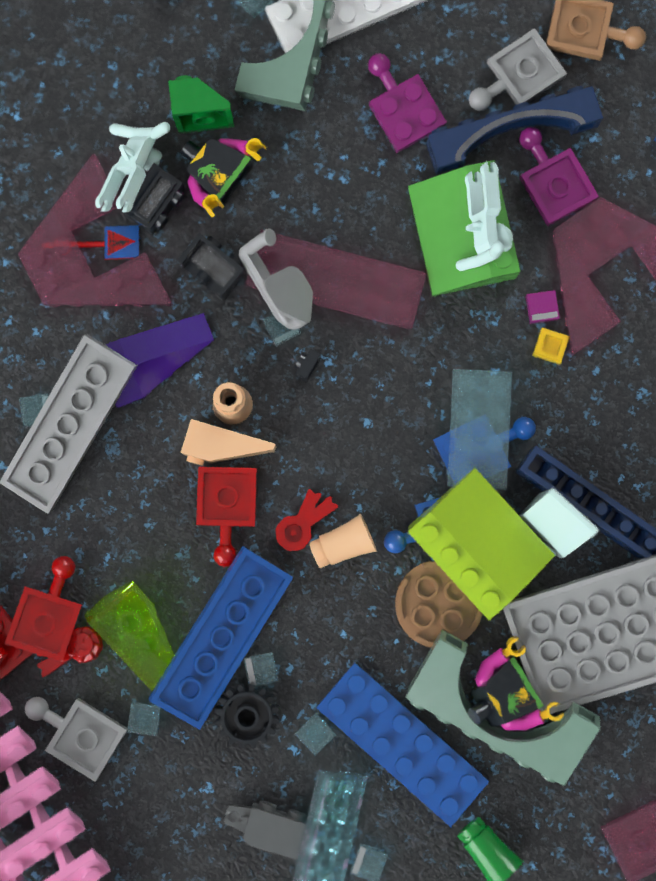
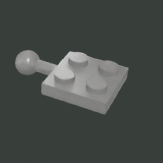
(522, 70)
(83, 737)

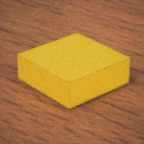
(550, 346)

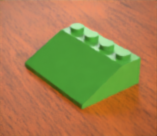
(441, 224)

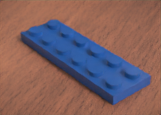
(220, 638)
(402, 744)

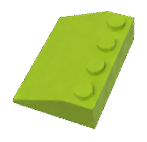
(481, 543)

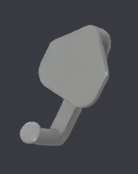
(285, 291)

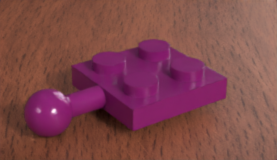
(406, 109)
(556, 184)

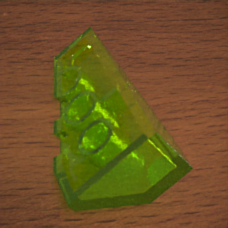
(133, 630)

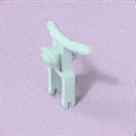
(134, 159)
(489, 236)

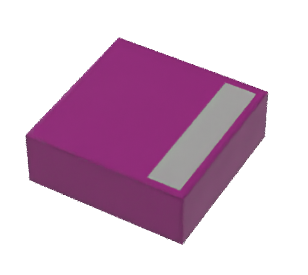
(542, 307)

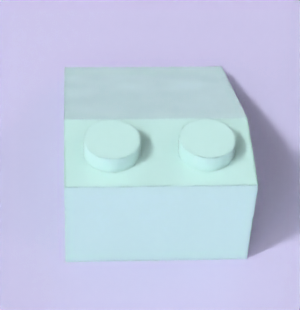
(557, 523)

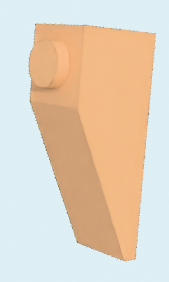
(218, 444)

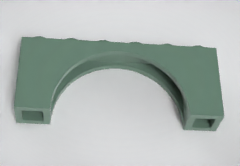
(289, 77)
(548, 749)

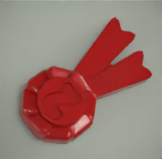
(295, 531)
(83, 647)

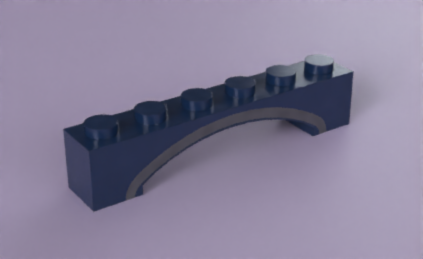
(572, 111)

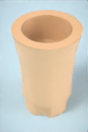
(237, 412)
(343, 543)

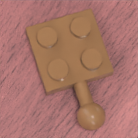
(583, 26)

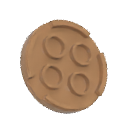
(432, 603)

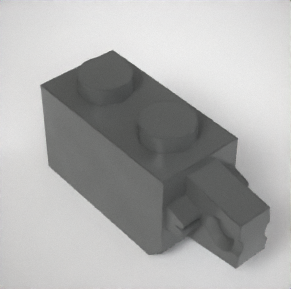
(268, 827)

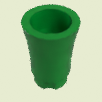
(488, 851)

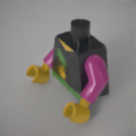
(218, 169)
(506, 694)

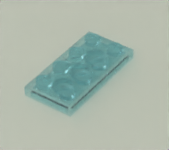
(480, 425)
(330, 826)

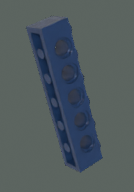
(599, 508)

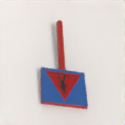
(119, 242)

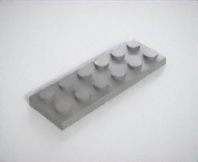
(68, 423)

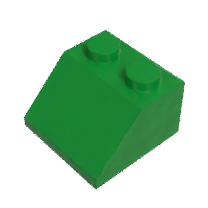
(198, 106)

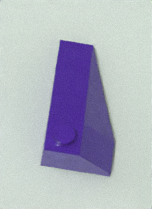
(160, 354)

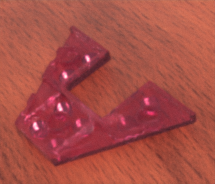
(584, 246)
(60, 267)

